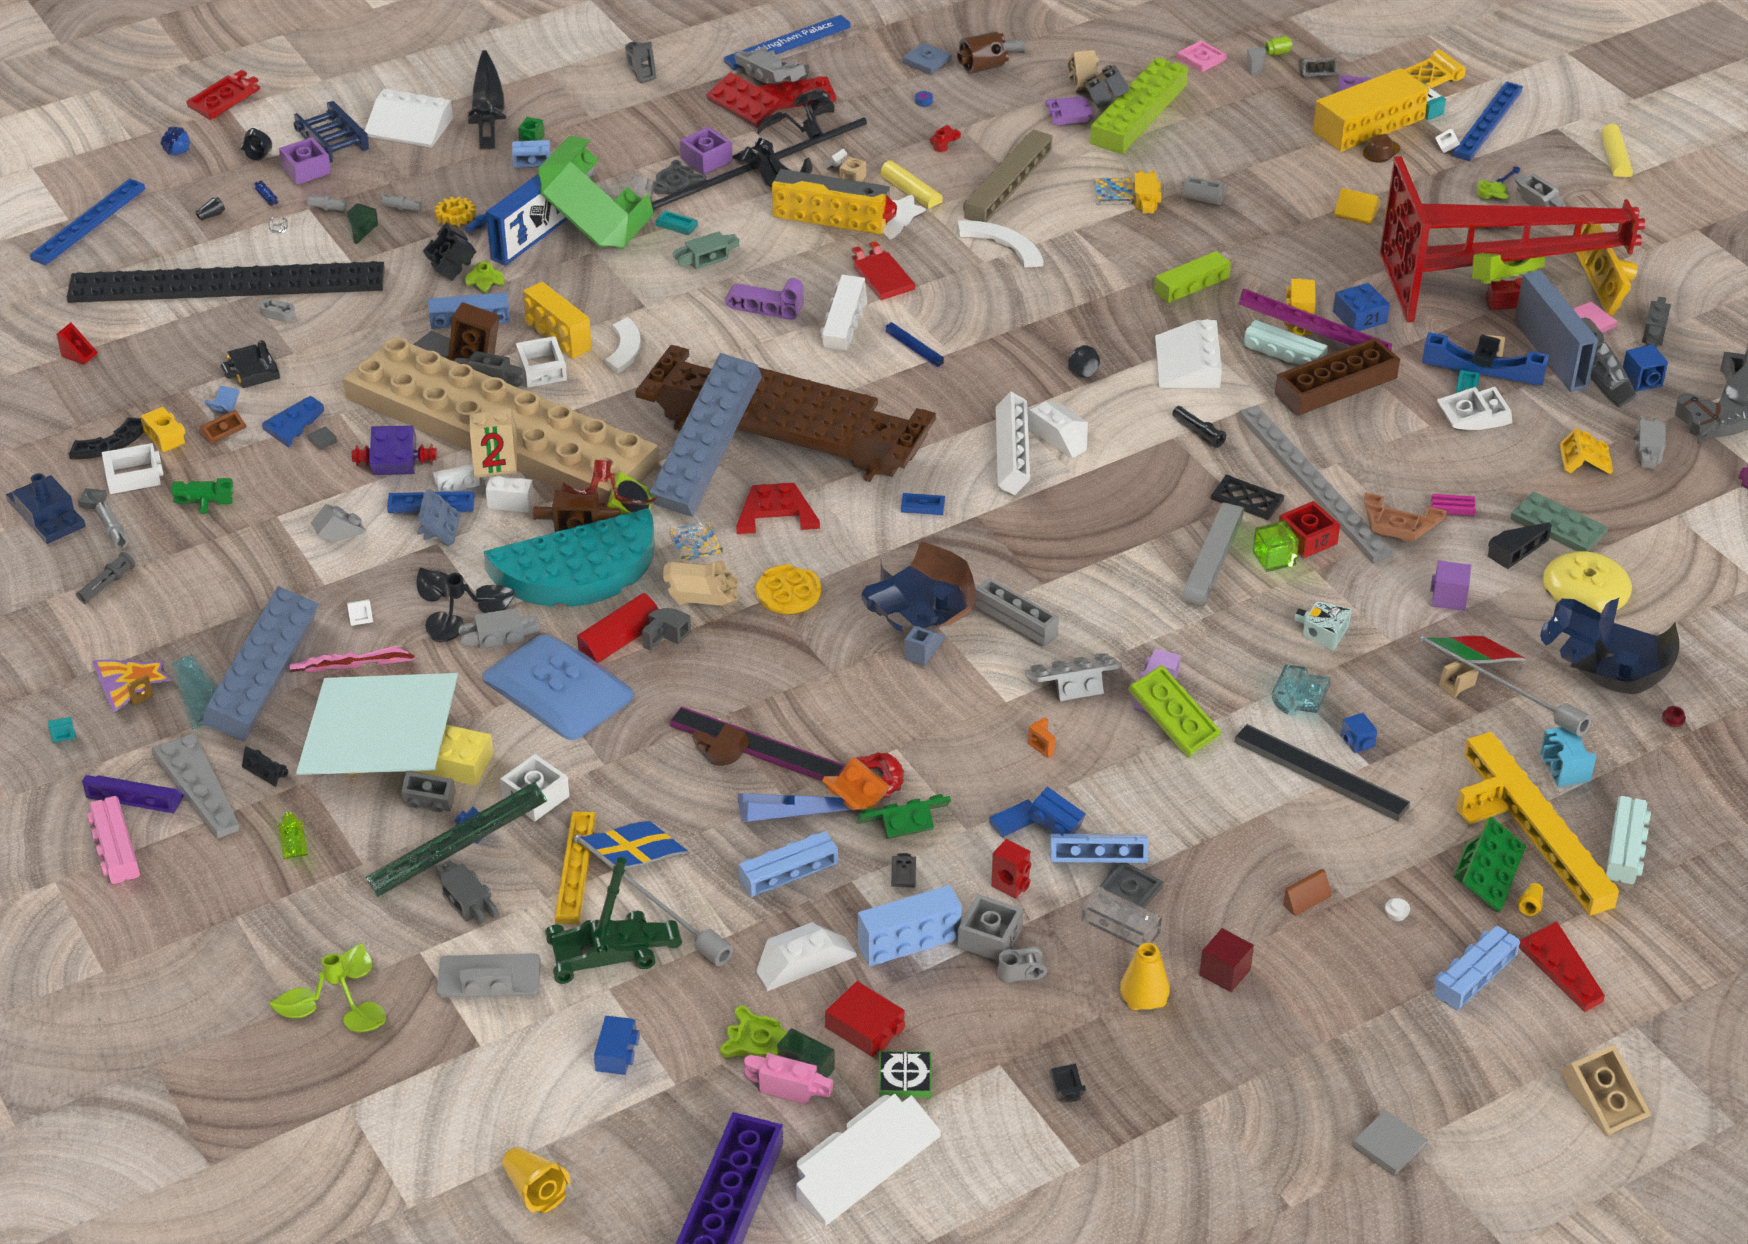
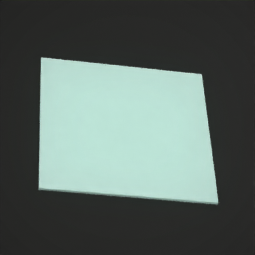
(378, 724)

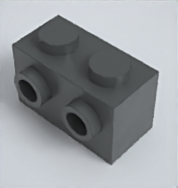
(428, 791)

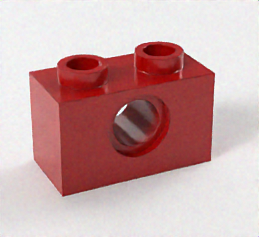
(1011, 868)

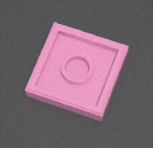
(1201, 56)

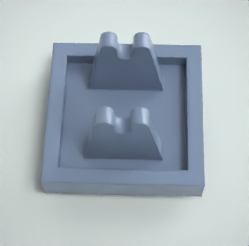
(438, 518)

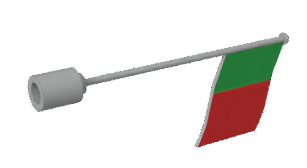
(1484, 650)

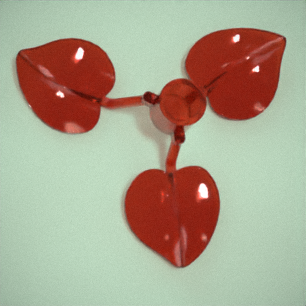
(601, 473)

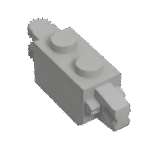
(1538, 191)
(1649, 442)
(498, 628)

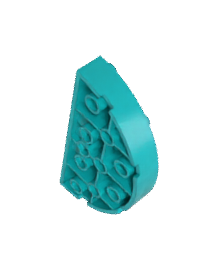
(576, 563)

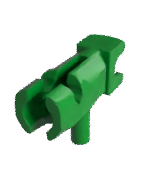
(203, 492)

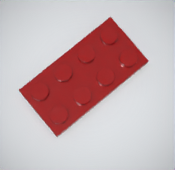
(789, 91)
(743, 99)

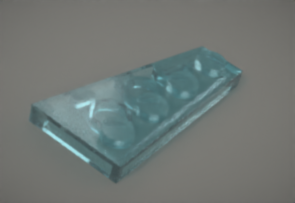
(195, 688)

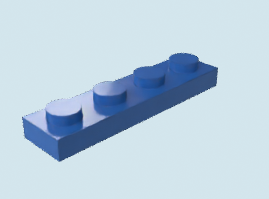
(412, 501)

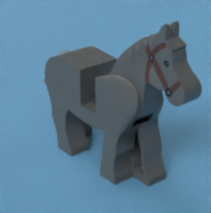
(1730, 413)

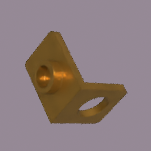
(140, 696)

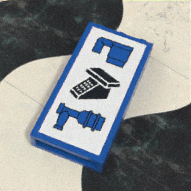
(520, 222)

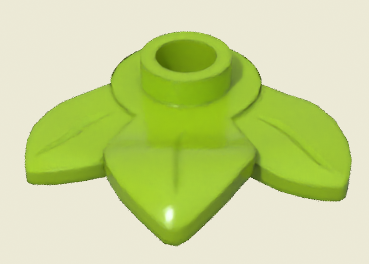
(1487, 189)
(484, 278)

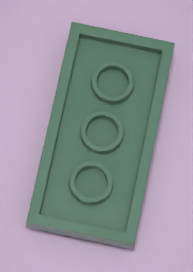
(1567, 525)

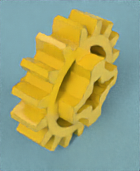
(455, 211)

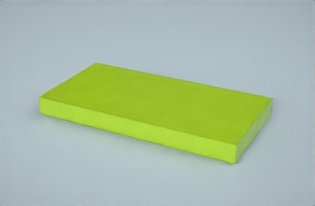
(1174, 711)

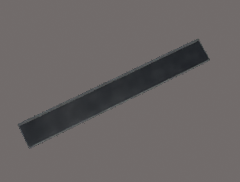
(1322, 772)

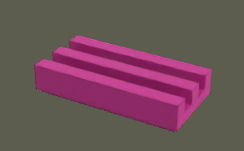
(1454, 504)

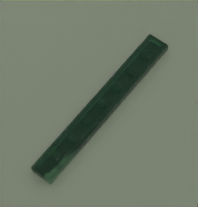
(456, 839)

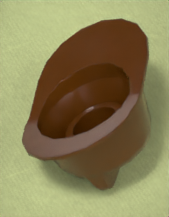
(1380, 148)

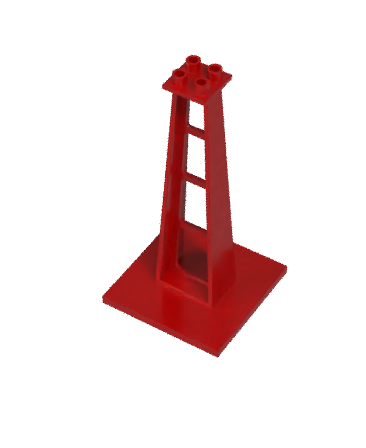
(1409, 222)

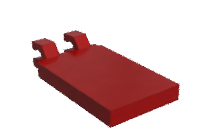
(223, 94)
(881, 272)

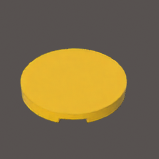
(788, 589)

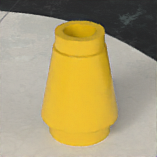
(1531, 900)

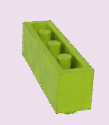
(1192, 277)

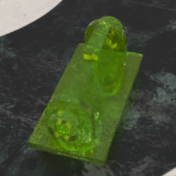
(292, 836)

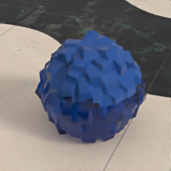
(175, 141)

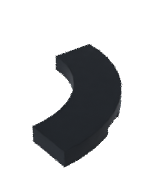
(122, 437)

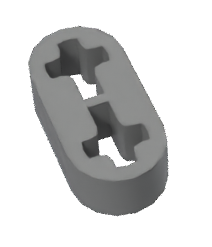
(277, 310)

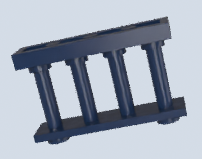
(340, 120)

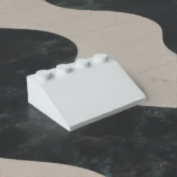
(409, 118)
(1189, 356)

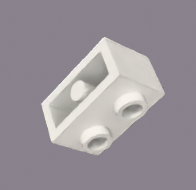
(509, 494)

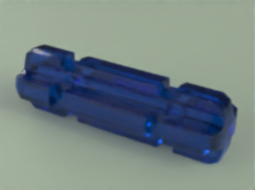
(266, 193)

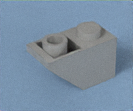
(336, 524)

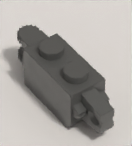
(1656, 322)
(494, 366)
(466, 892)

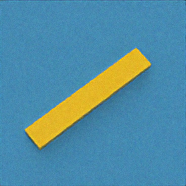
(574, 870)

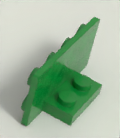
(1490, 863)

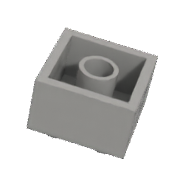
(990, 927)

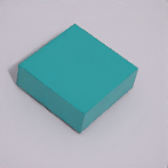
(61, 729)

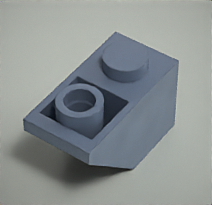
(922, 644)

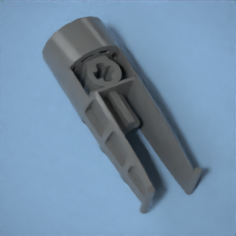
(1608, 370)

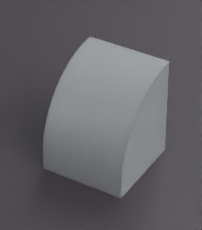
(1255, 60)

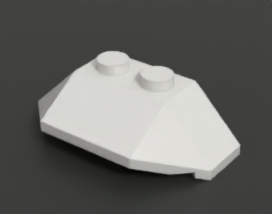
(1059, 427)
(801, 954)

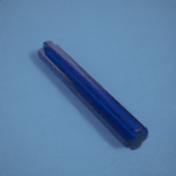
(914, 344)

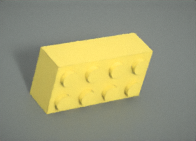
(463, 755)

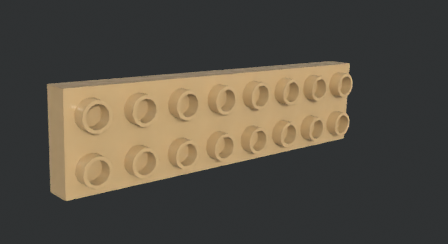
(441, 395)

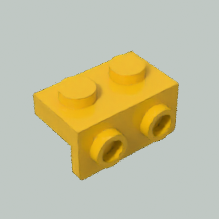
(1482, 800)

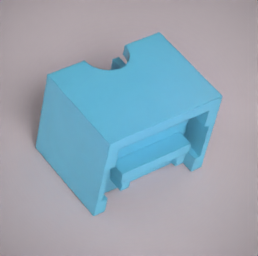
(1567, 756)

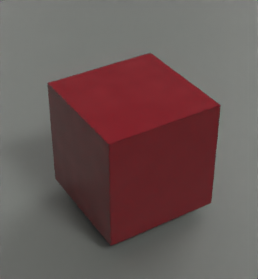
(1226, 960)

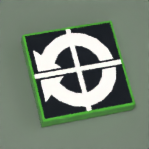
(905, 1074)

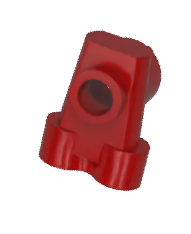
(943, 137)

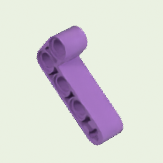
(768, 302)

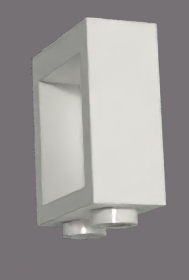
(535, 374)
(128, 458)

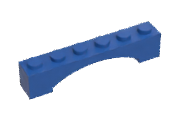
(1525, 368)

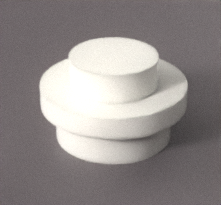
(1397, 909)

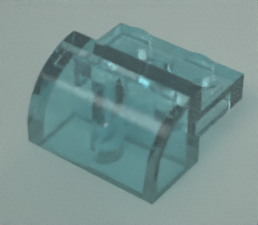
(1299, 690)

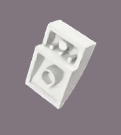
(1476, 409)

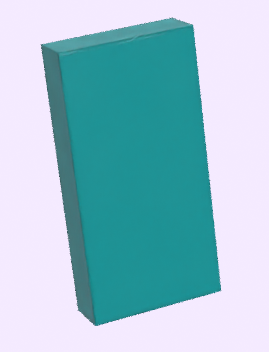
(676, 222)
(1467, 380)

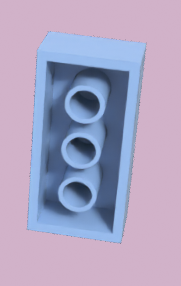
(909, 925)

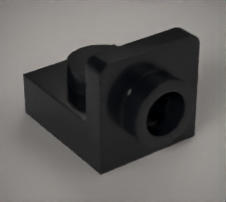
(903, 870)

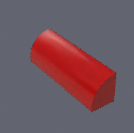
(616, 629)

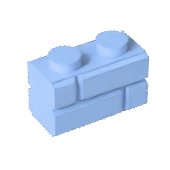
(530, 153)

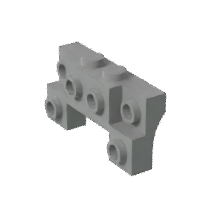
(767, 67)

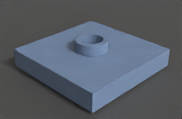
(927, 58)

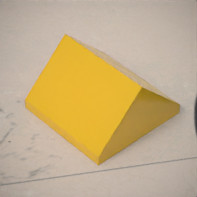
(1357, 206)

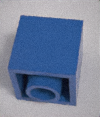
(1645, 367)

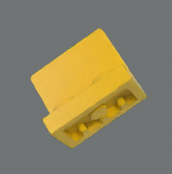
(1582, 447)

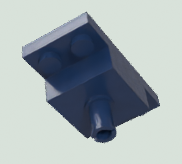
(46, 508)

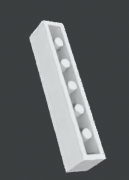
(1012, 443)

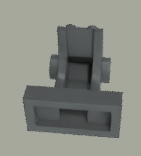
(637, 54)

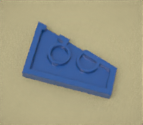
(291, 421)

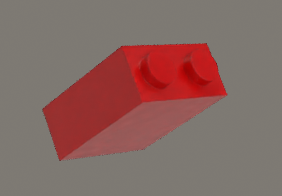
(865, 1019)

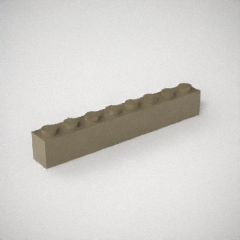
(1008, 176)

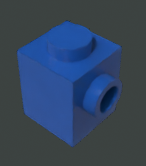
(1358, 732)

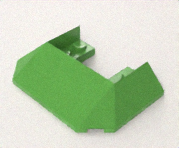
(584, 203)

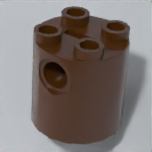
(982, 52)

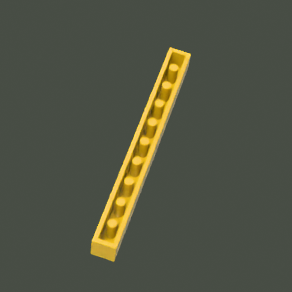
(1543, 825)

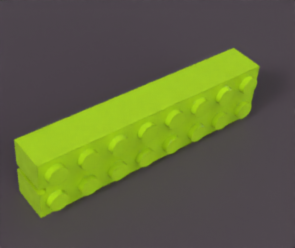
(1140, 106)

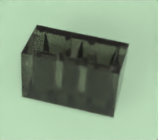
(1318, 66)

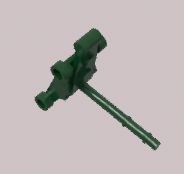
(610, 939)

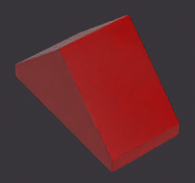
(74, 345)

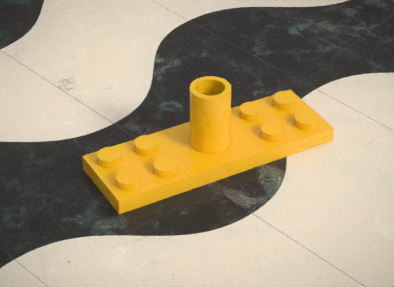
(1607, 273)

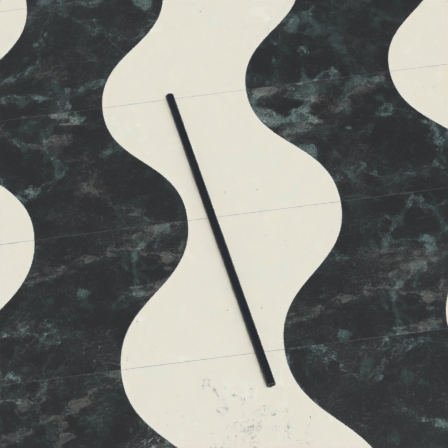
(748, 167)

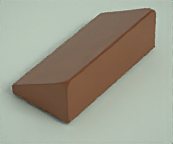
(222, 427)
(1307, 892)

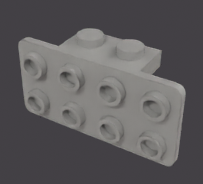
(1075, 678)
(489, 975)

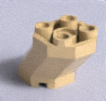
(701, 583)

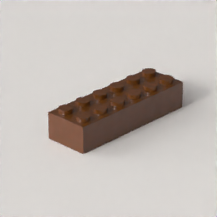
(1337, 376)

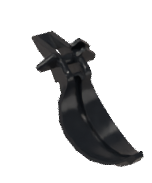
(486, 99)
(763, 157)

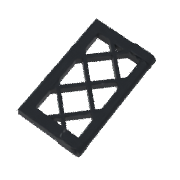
(1252, 508)

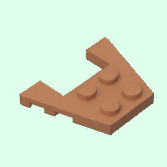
(1398, 523)

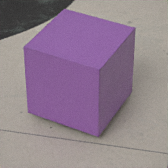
(1450, 585)

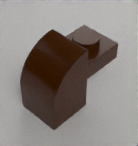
(725, 748)

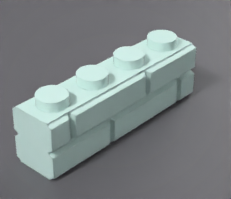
(1283, 344)
(1627, 840)

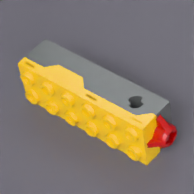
(832, 201)

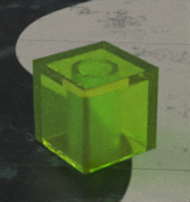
(1275, 546)

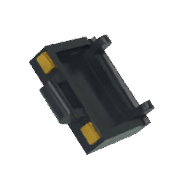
(251, 365)

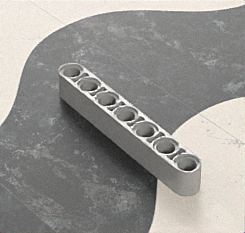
(1213, 554)

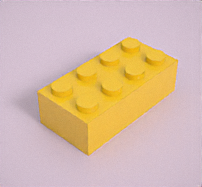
(557, 317)

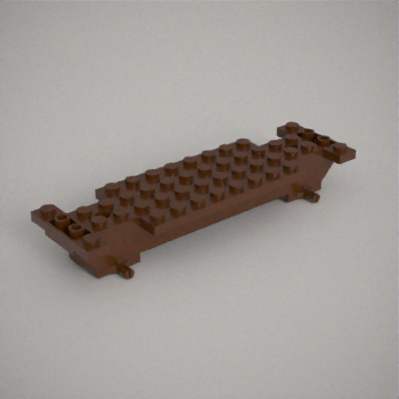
(799, 414)

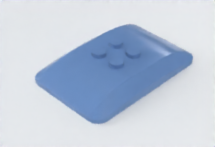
(558, 686)

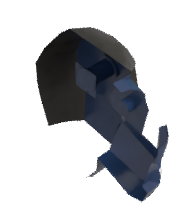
(1608, 651)

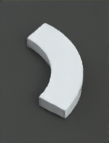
(628, 347)

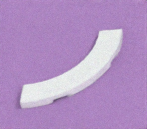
(1009, 238)

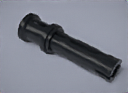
(1205, 429)

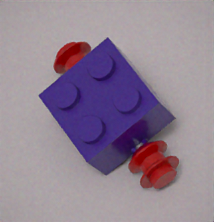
(393, 451)

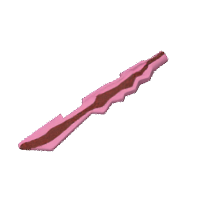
(352, 660)

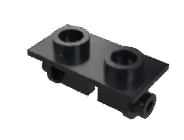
(263, 766)

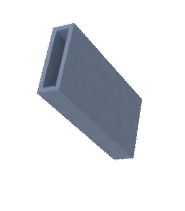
(1556, 330)

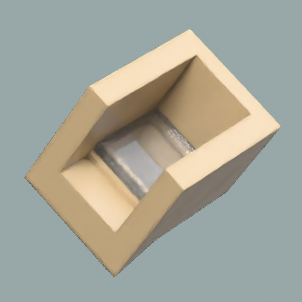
(1457, 678)

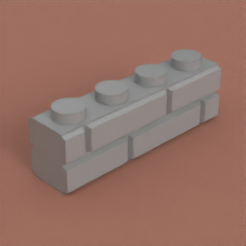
(1017, 612)

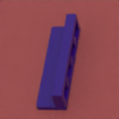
(133, 793)

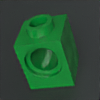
(531, 129)

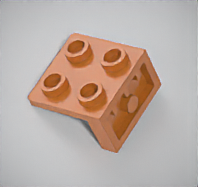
(857, 786)

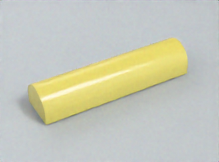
(1616, 151)
(910, 184)

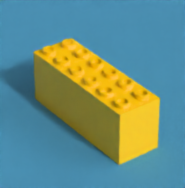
(1370, 109)

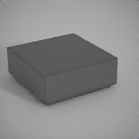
(322, 438)

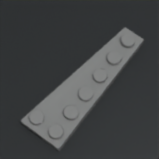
(193, 775)

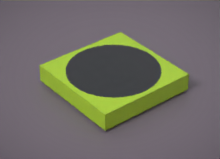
(629, 489)

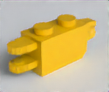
(1146, 191)

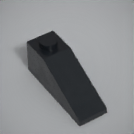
(1517, 543)

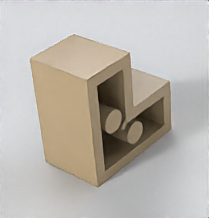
(1081, 66)

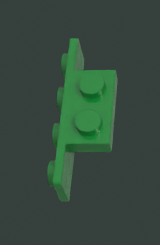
(905, 819)

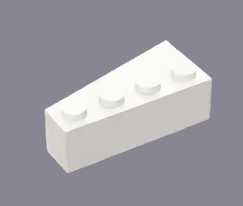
(844, 312)

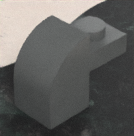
(666, 624)

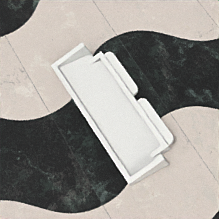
(863, 1156)

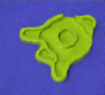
(753, 1036)

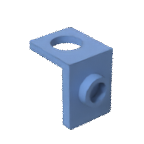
(224, 401)

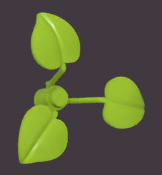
(353, 964)

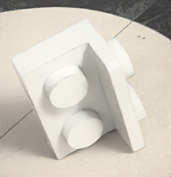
(455, 479)

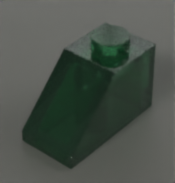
(361, 221)

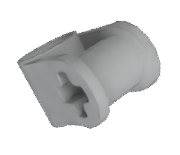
(1020, 964)

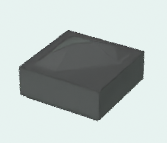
(91, 498)

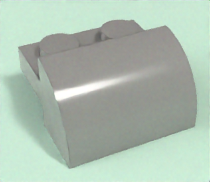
(1204, 190)

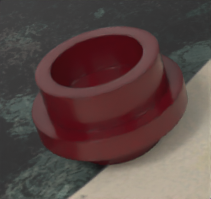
(1674, 716)

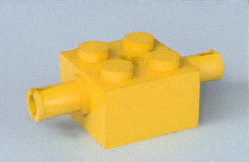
(1301, 296)

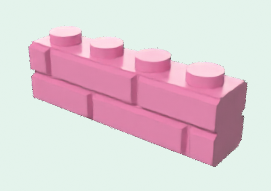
(114, 840)

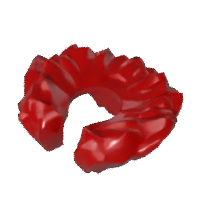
(889, 766)

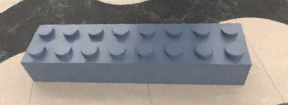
(706, 434)
(260, 664)

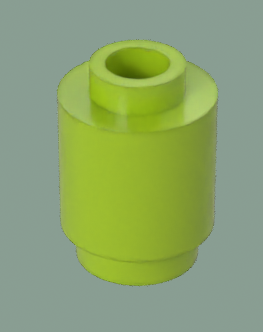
(1278, 46)

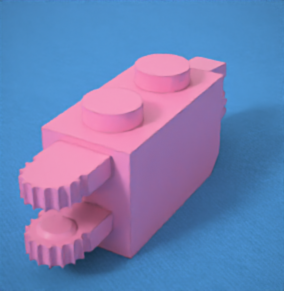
(787, 1078)

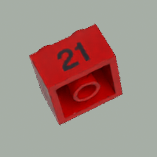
(1312, 527)

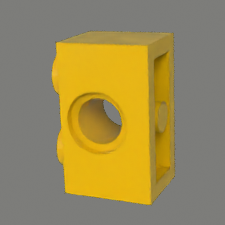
(163, 429)

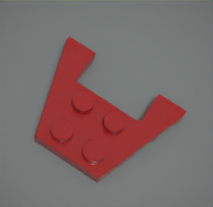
(775, 501)

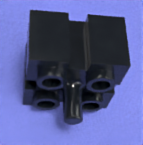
(449, 251)

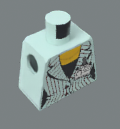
(1324, 623)

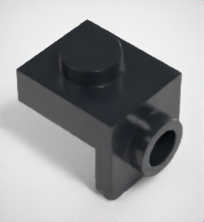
(1486, 351)
(1067, 1083)

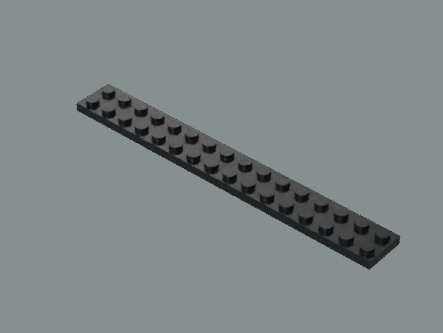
(226, 282)

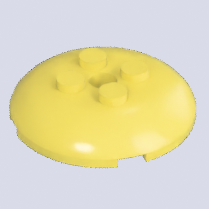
(1588, 579)

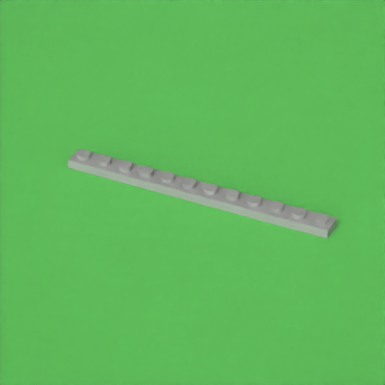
(1315, 484)

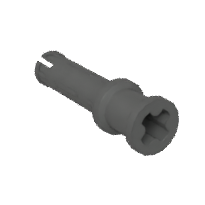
(111, 572)

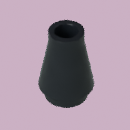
(210, 209)

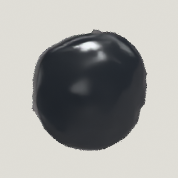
(256, 144)
(1084, 361)

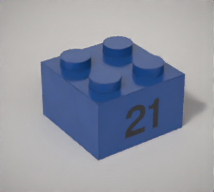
(1361, 307)

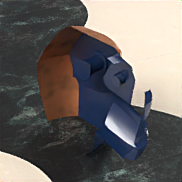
(928, 592)

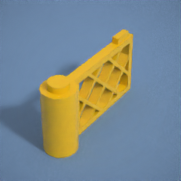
(1442, 65)

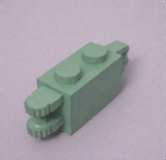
(706, 250)

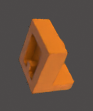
(1041, 738)

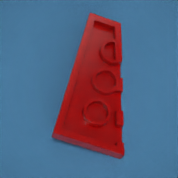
(1562, 964)

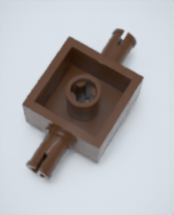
(573, 510)

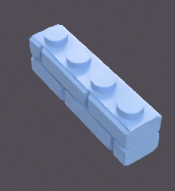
(1099, 848)
(788, 863)
(1476, 967)

